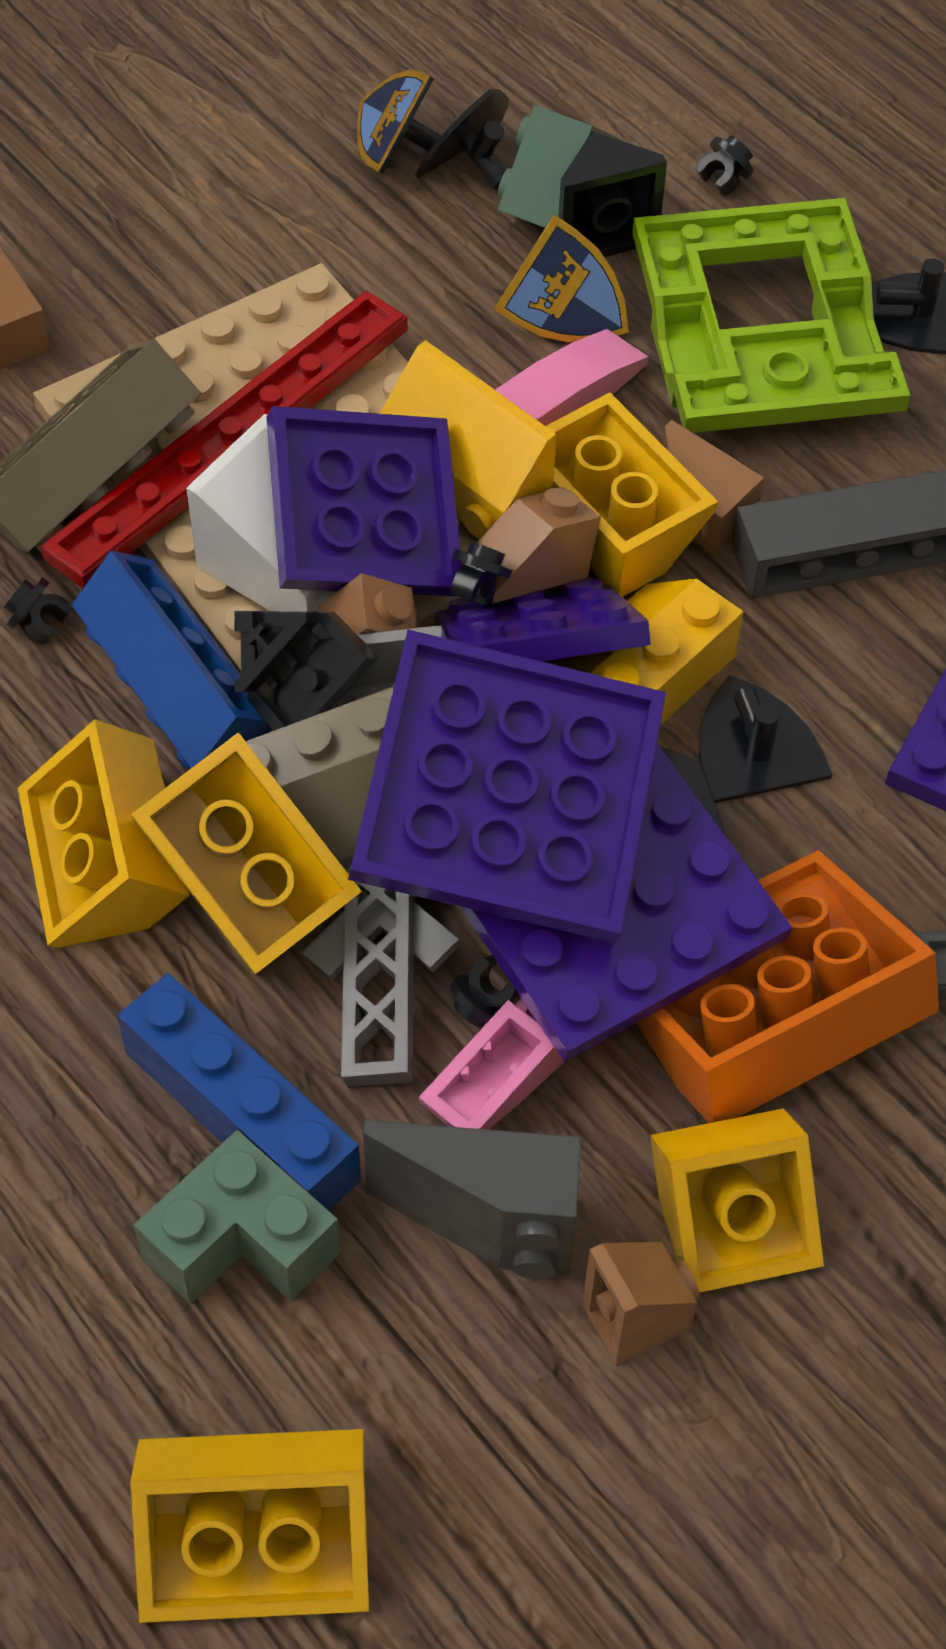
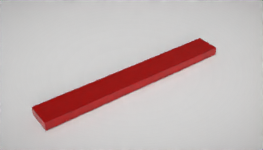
(158, 489)

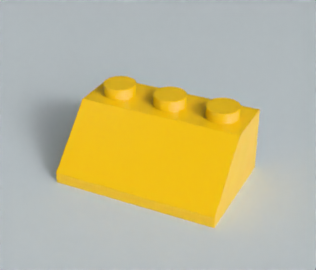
(493, 442)
(636, 487)
(690, 639)
(86, 852)
(245, 853)
(250, 1525)

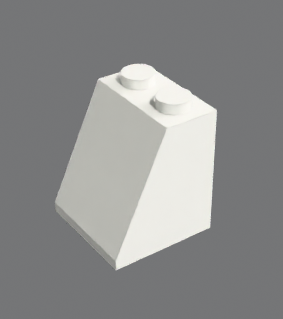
(237, 528)

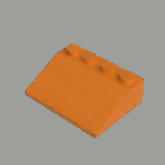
(801, 1006)

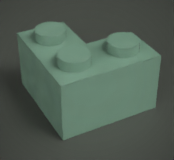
(545, 152)
(232, 1209)

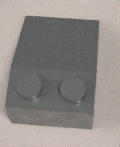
(481, 1188)

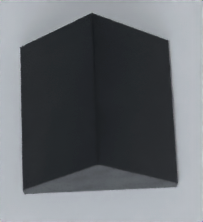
(609, 188)

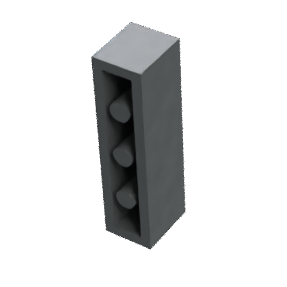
(842, 534)

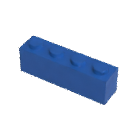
(166, 657)
(236, 1089)

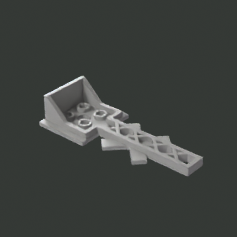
(408, 929)

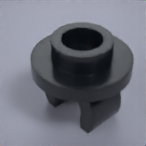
(728, 156)
(477, 576)
(28, 604)
(476, 997)

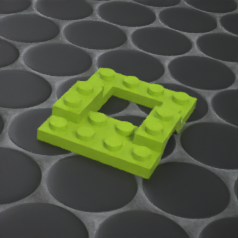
(771, 370)

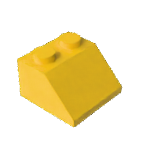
(739, 1198)

